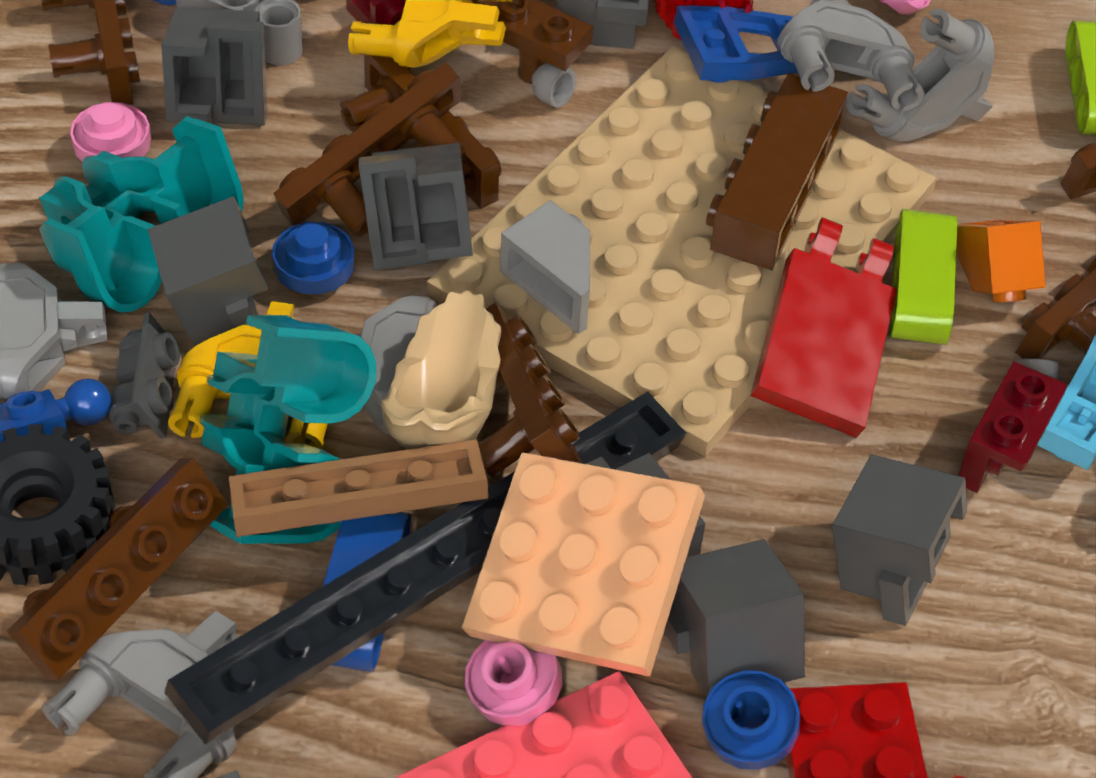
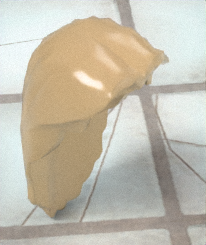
(446, 376)

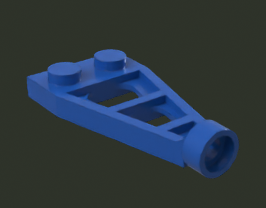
(717, 48)

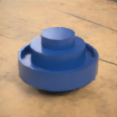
(313, 257)
(751, 720)

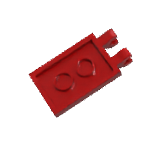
(827, 333)

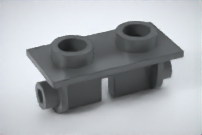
(148, 366)

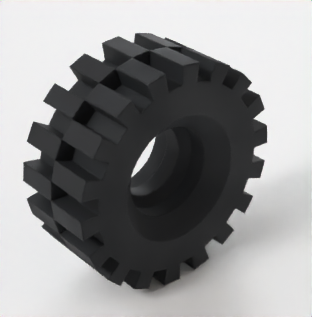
(58, 470)

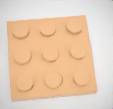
(585, 563)

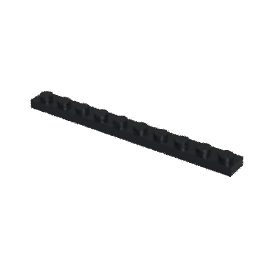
(383, 589)

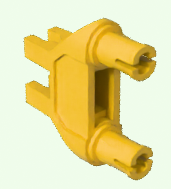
(429, 31)

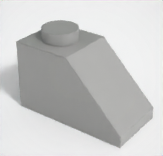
(551, 262)

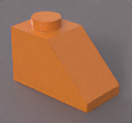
(1002, 257)

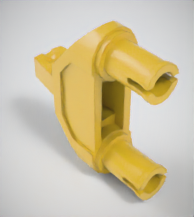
(198, 396)

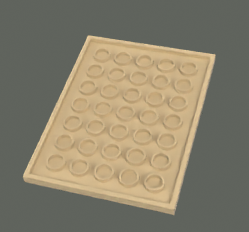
(660, 301)

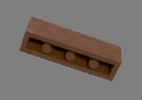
(776, 172)

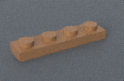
(357, 487)

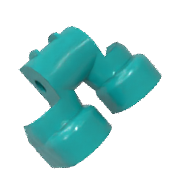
(96, 226)
(299, 373)

